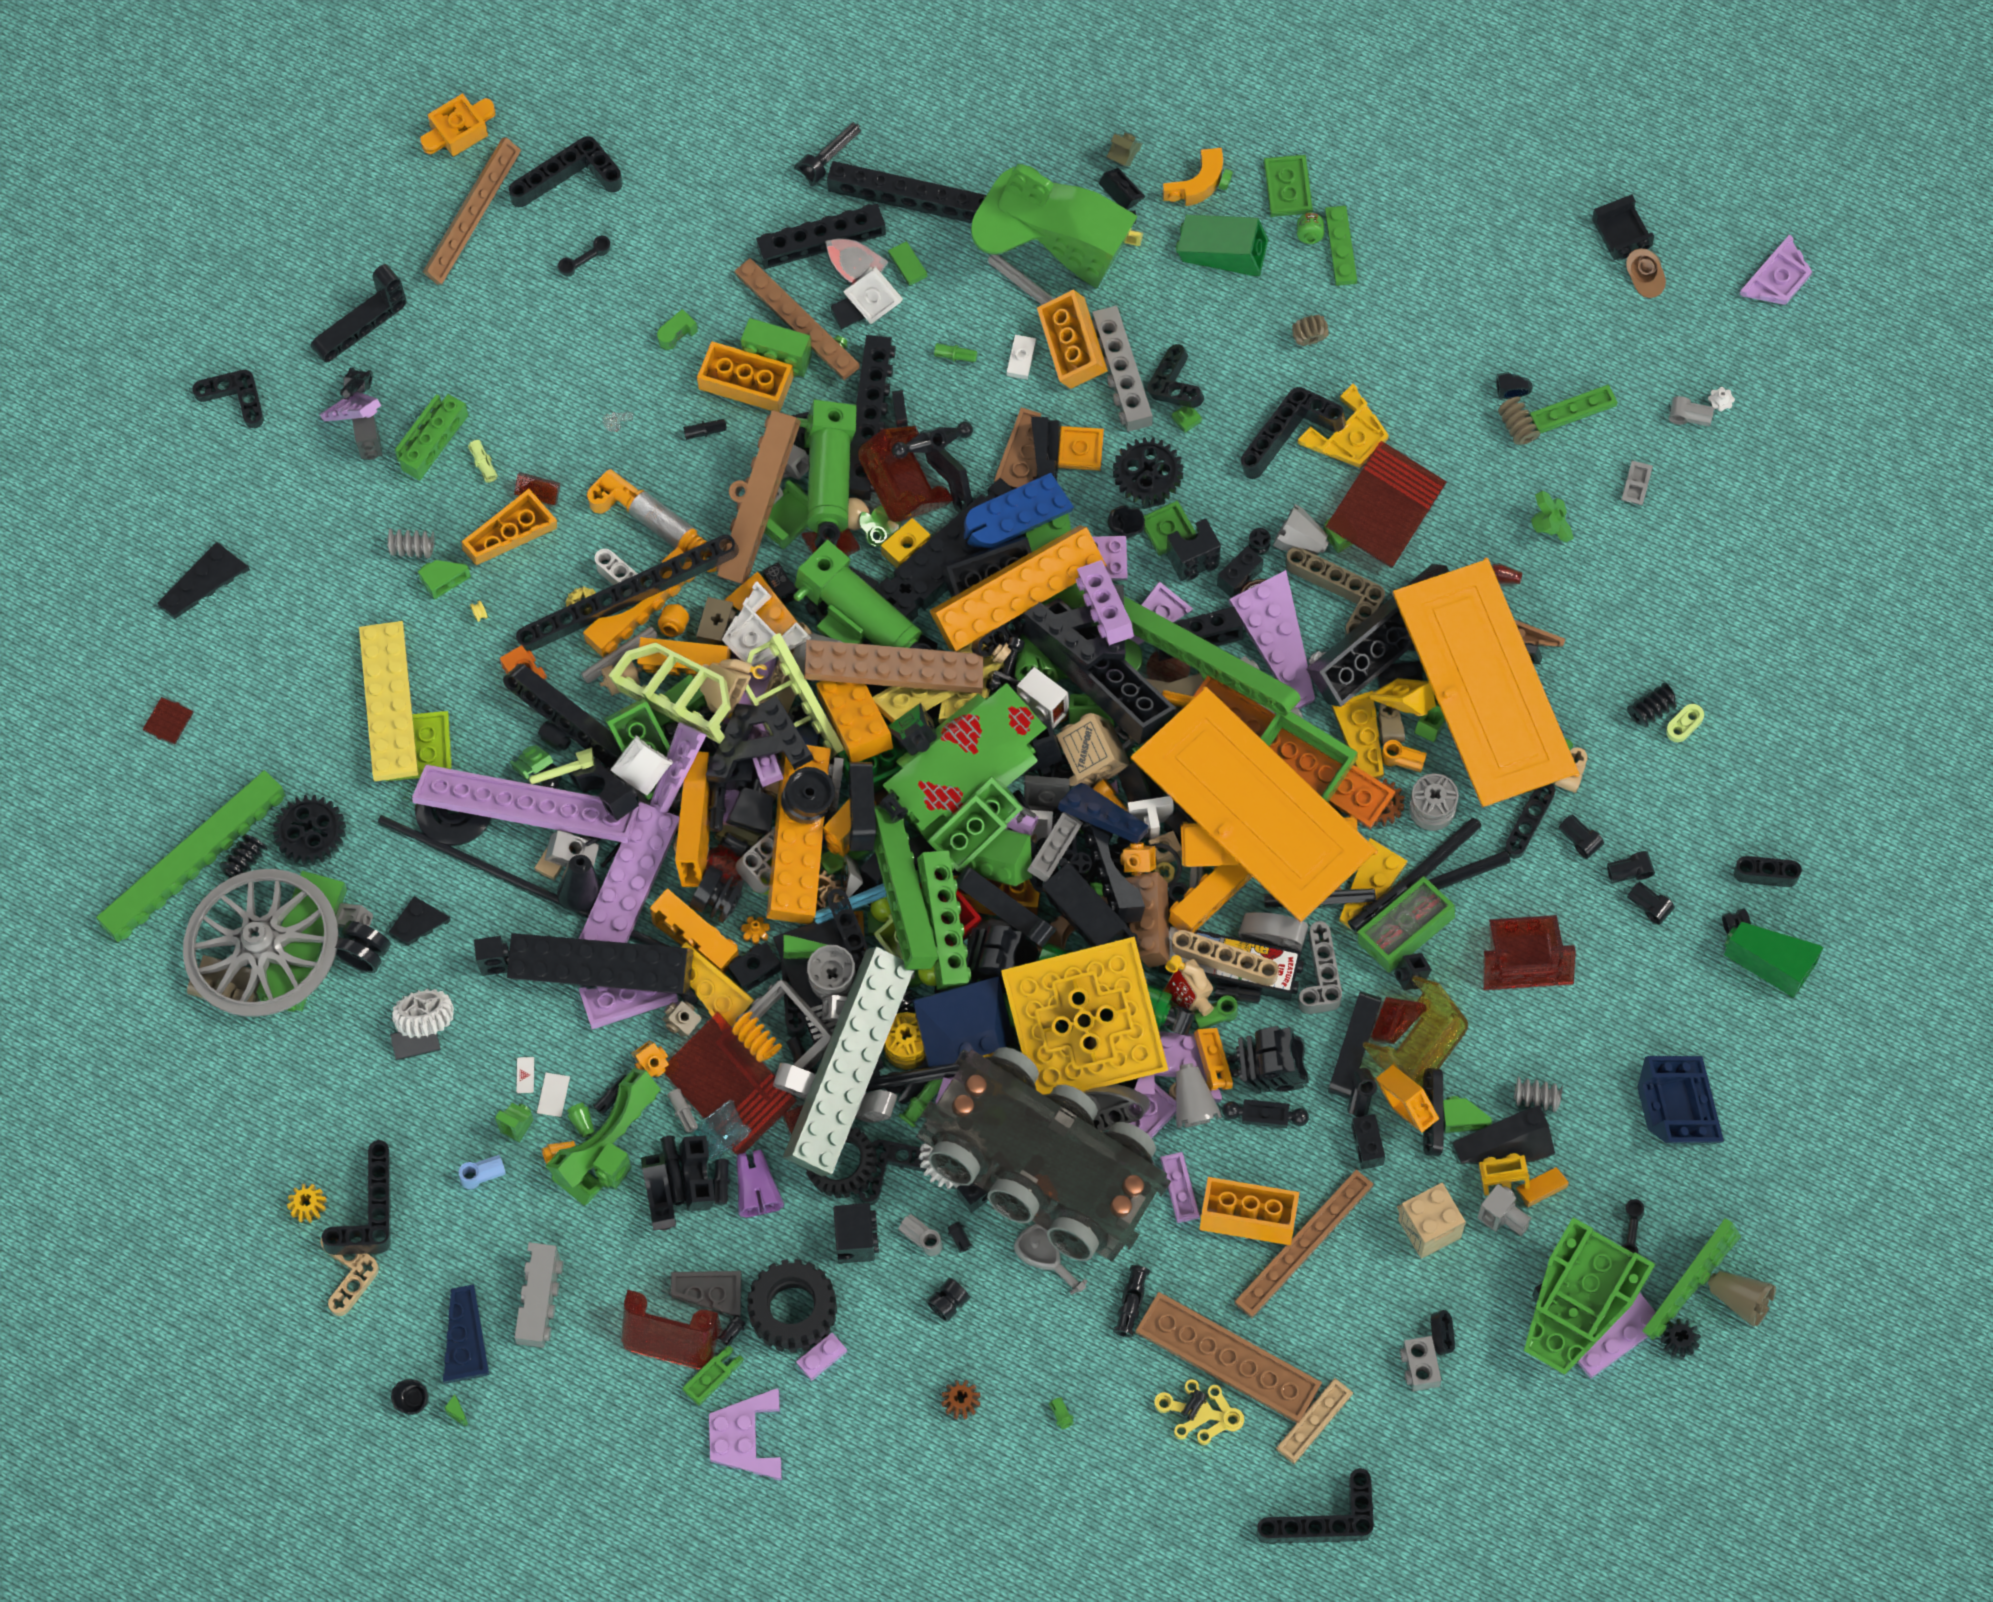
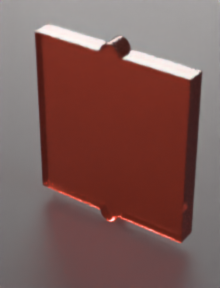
(168, 720)

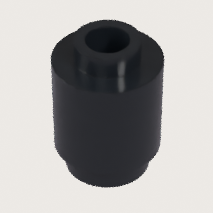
(554, 737)

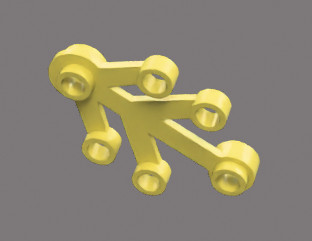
(1204, 1414)

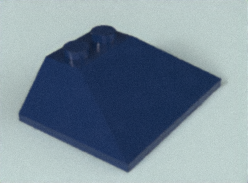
(963, 1019)
(1678, 1100)

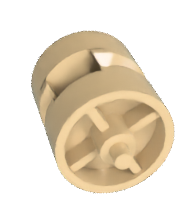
(630, 671)

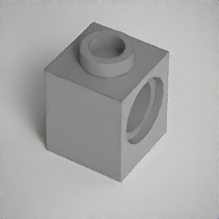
(832, 1008)

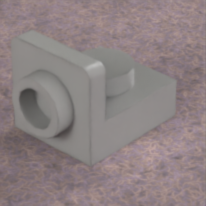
(353, 912)

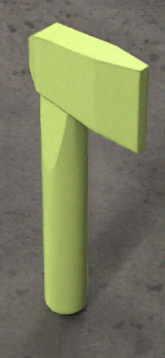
(585, 760)

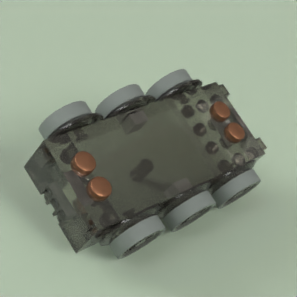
(1042, 1154)

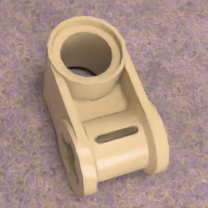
(1572, 783)

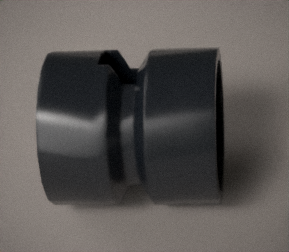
(948, 1299)

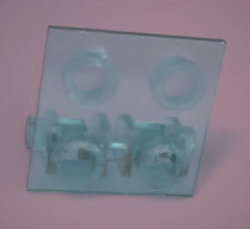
(723, 1129)

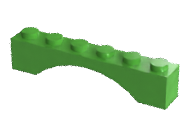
(633, 1096)

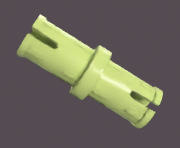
(482, 461)

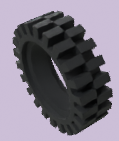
(858, 1178)

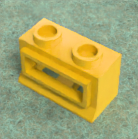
(1511, 1162)

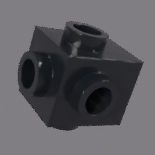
(1411, 966)

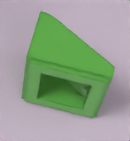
(455, 1411)

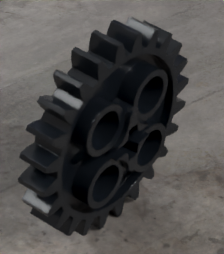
(1159, 484)
(318, 813)

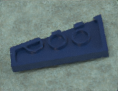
(1099, 811)

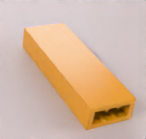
(694, 824)

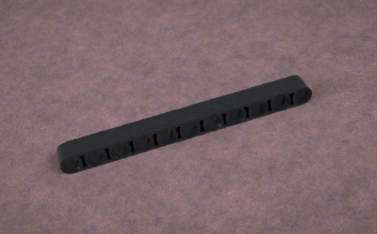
(638, 593)

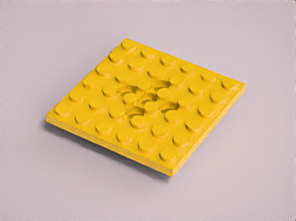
(1110, 979)

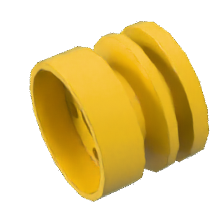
(904, 1053)

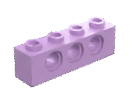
(1105, 603)

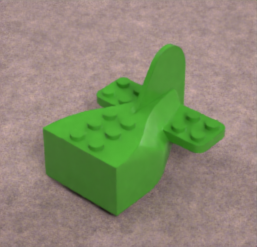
(1070, 221)

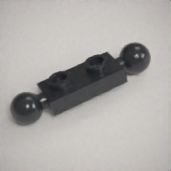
(1265, 1113)

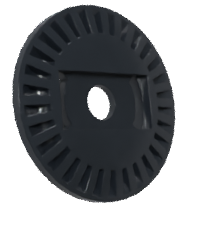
(454, 829)

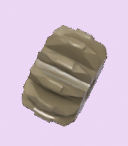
(1310, 330)

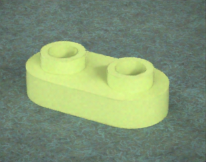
(1684, 724)

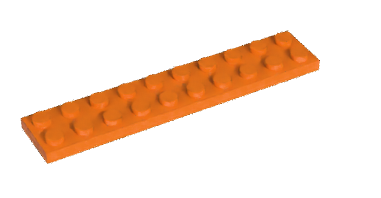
(1358, 792)

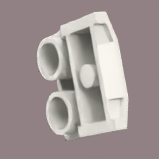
(641, 766)

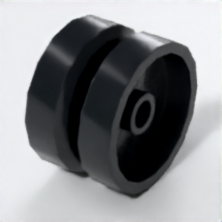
(807, 795)
(362, 946)

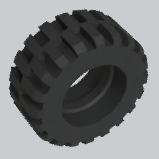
(792, 1276)

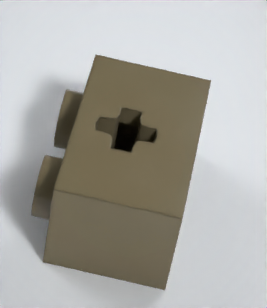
(714, 612)

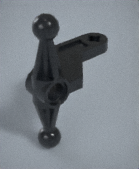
(933, 444)

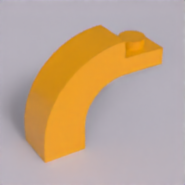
(1202, 185)

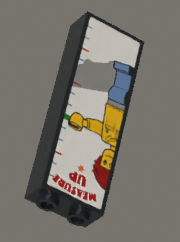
(1287, 960)

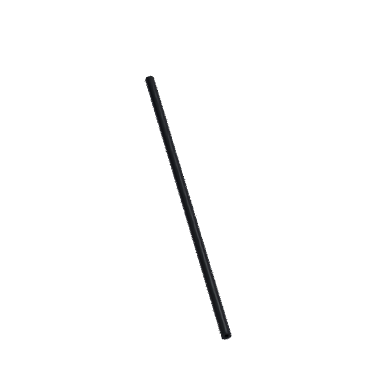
(506, 876)

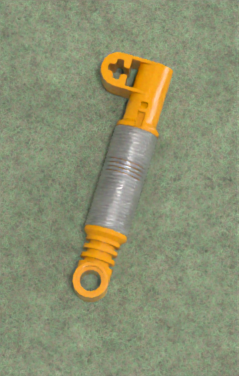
(644, 509)

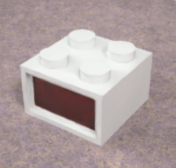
(1044, 697)

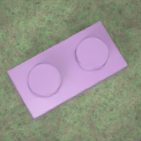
(821, 1356)

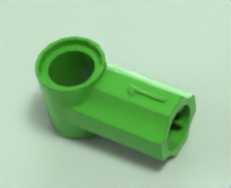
(1217, 1015)

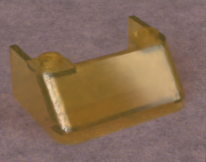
(1430, 1039)

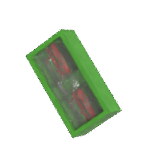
(1406, 924)

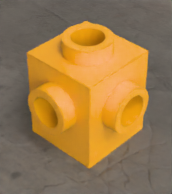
(1138, 859)
(647, 1052)

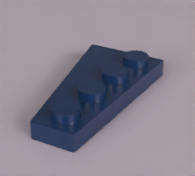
(465, 1341)

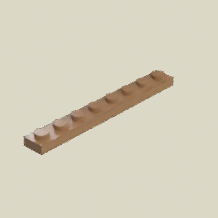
(471, 211)
(797, 318)
(1304, 1244)

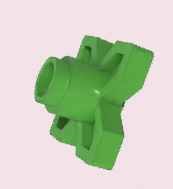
(1552, 517)

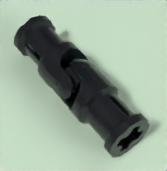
(1132, 1301)

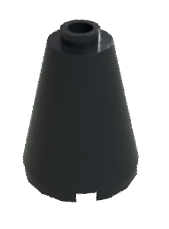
(578, 885)

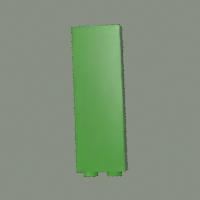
(277, 977)

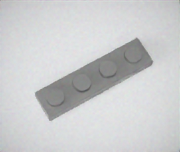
(1055, 846)

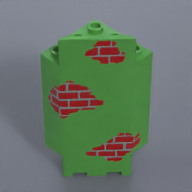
(970, 747)

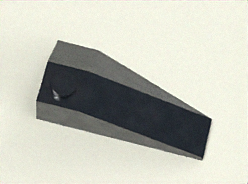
(1521, 1133)

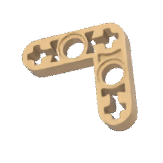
(356, 1266)

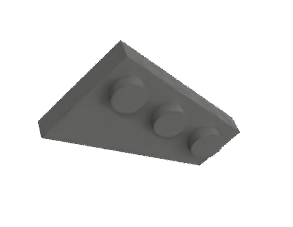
(709, 1289)

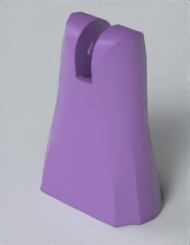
(756, 1187)

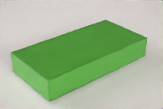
(907, 263)

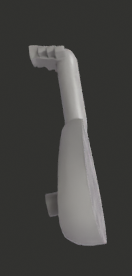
(1035, 1250)

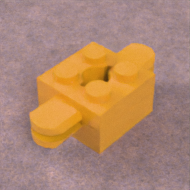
(451, 118)

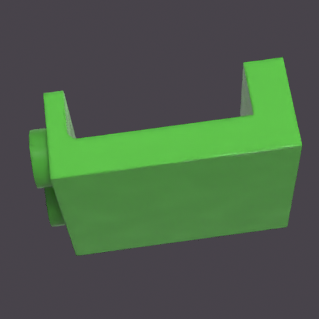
(788, 515)

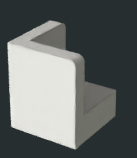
(1044, 824)

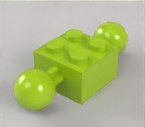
(888, 938)

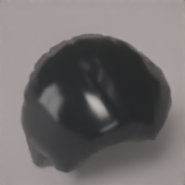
(1126, 521)

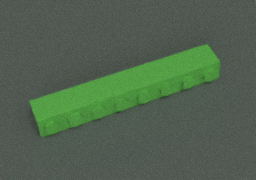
(904, 893)

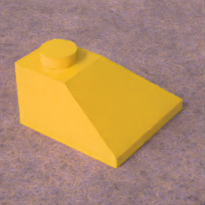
(1407, 696)

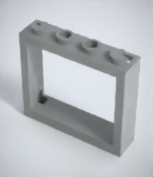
(776, 991)

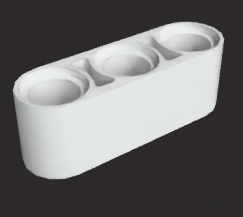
(613, 568)

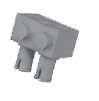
(1501, 1209)

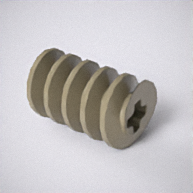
(1516, 423)

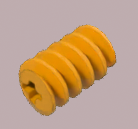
(754, 1039)

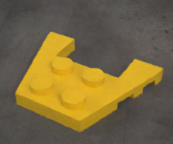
(1356, 440)

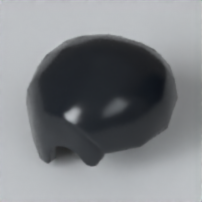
(409, 1396)

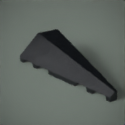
(1046, 445)

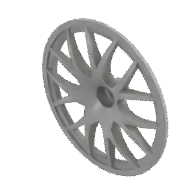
(263, 949)

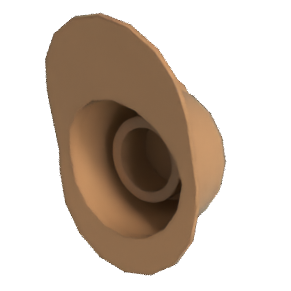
(1646, 272)

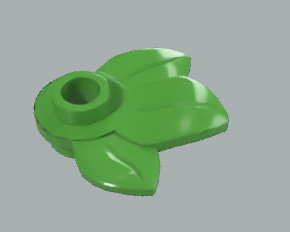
(877, 523)

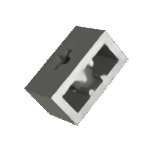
(367, 437)

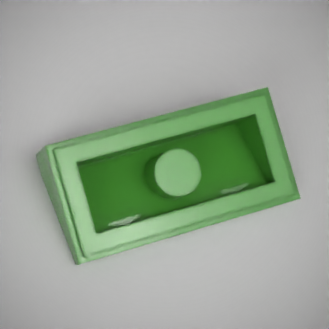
(585, 1190)

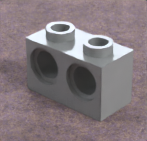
(1426, 1363)

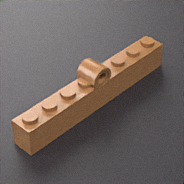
(759, 494)

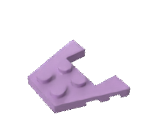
(1178, 1051)
(734, 1435)

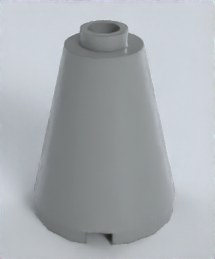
(1193, 1098)

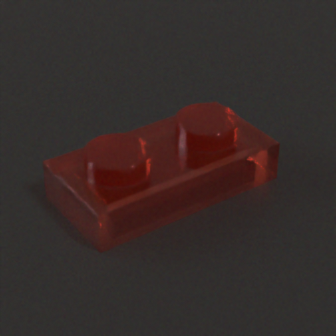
(544, 489)

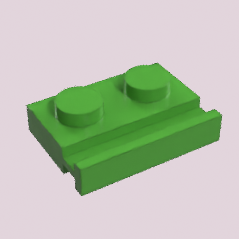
(532, 760)

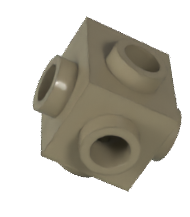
(681, 1018)

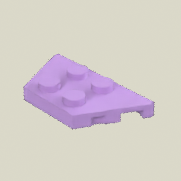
(1779, 276)

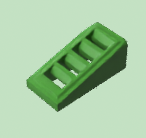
(799, 948)

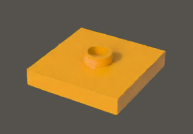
(1080, 448)

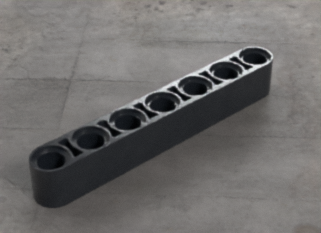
(563, 713)

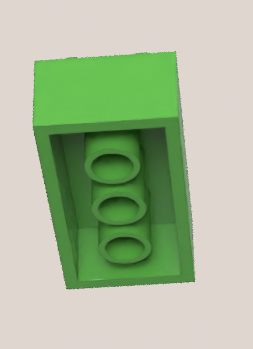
(638, 721)

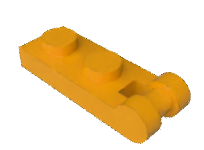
(1213, 1059)

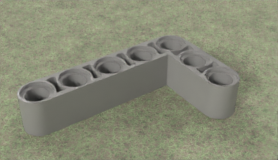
(873, 1108)

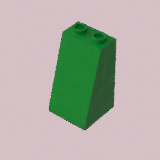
(1223, 243)
(1773, 956)

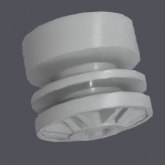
(1436, 812)
(831, 961)

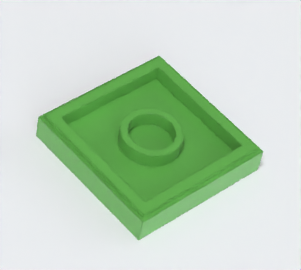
(1164, 522)

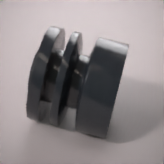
(716, 894)

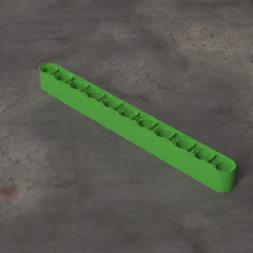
(1211, 659)

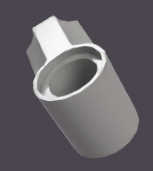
(1684, 411)
(920, 1234)

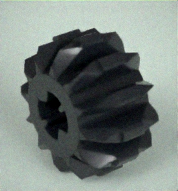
(1688, 1343)

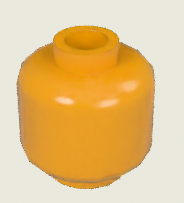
(673, 620)

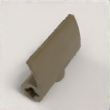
(234, 989)

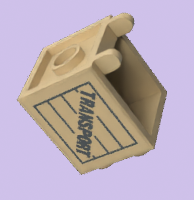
(1092, 750)
(1431, 1220)

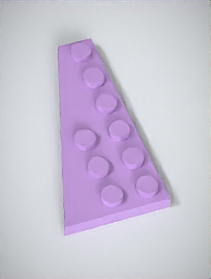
(1273, 627)

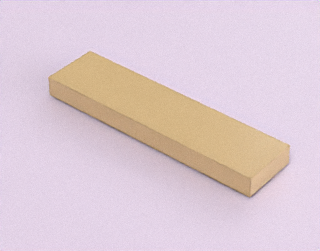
(1314, 1421)

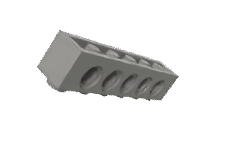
(1141, 415)

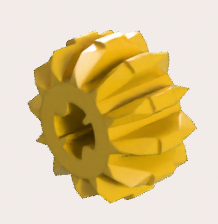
(313, 1197)

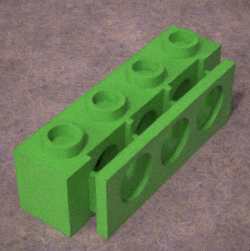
(432, 436)

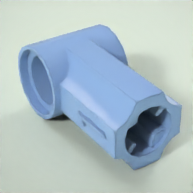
(483, 1170)

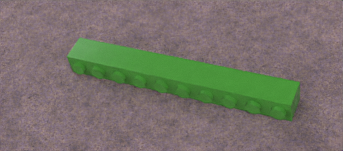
(191, 856)

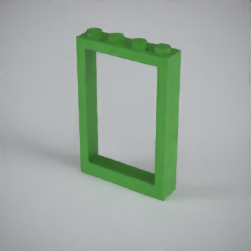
(1318, 740)

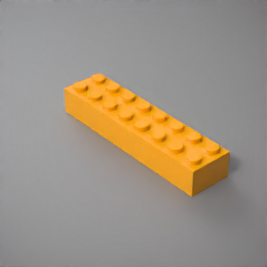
(1015, 588)
(796, 854)

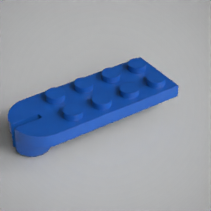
(1016, 512)

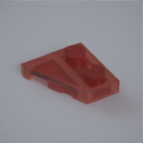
(1396, 1019)

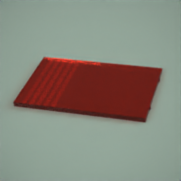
(1386, 504)
(720, 1069)

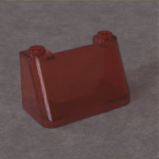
(900, 482)
(669, 1339)

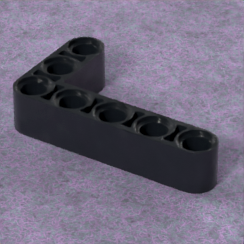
(565, 170)
(364, 318)
(1298, 405)
(1004, 906)
(375, 1207)
(1326, 1522)

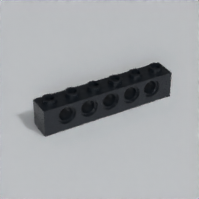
(813, 244)

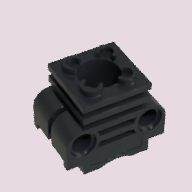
(997, 950)
(1272, 1060)

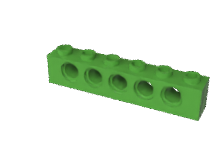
(941, 862)

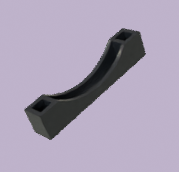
(1121, 895)

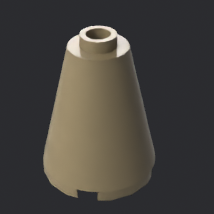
(1743, 1295)

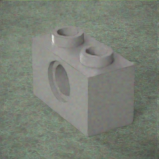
(559, 852)

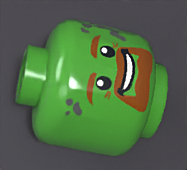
(1310, 228)

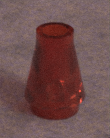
(1506, 575)

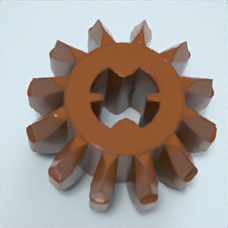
(969, 1395)

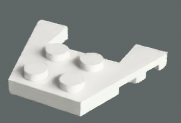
(750, 631)

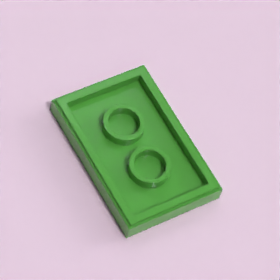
(1288, 185)

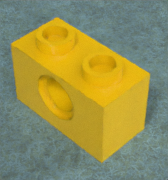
(909, 533)

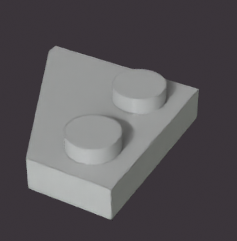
(835, 774)

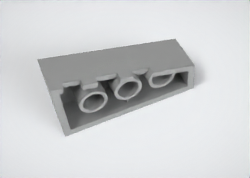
(538, 1295)

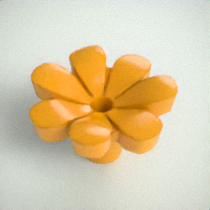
(755, 929)

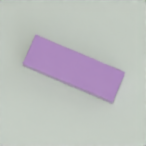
(1180, 1187)

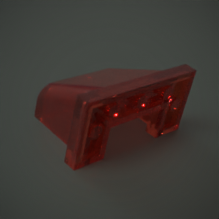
(1527, 954)

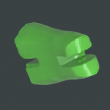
(1031, 658)

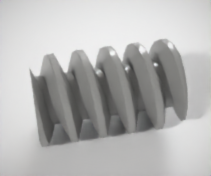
(410, 544)
(1537, 1094)

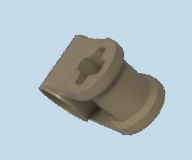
(1390, 725)

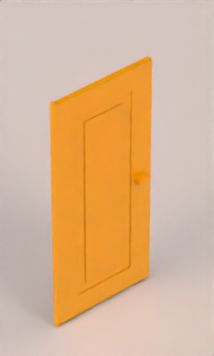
(1485, 683)
(1253, 804)

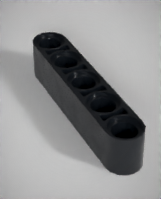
(1352, 1048)

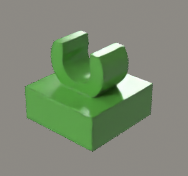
(1186, 418)

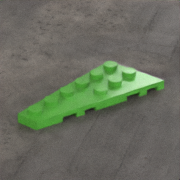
(1698, 1273)

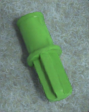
(955, 353)

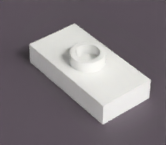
(1021, 357)

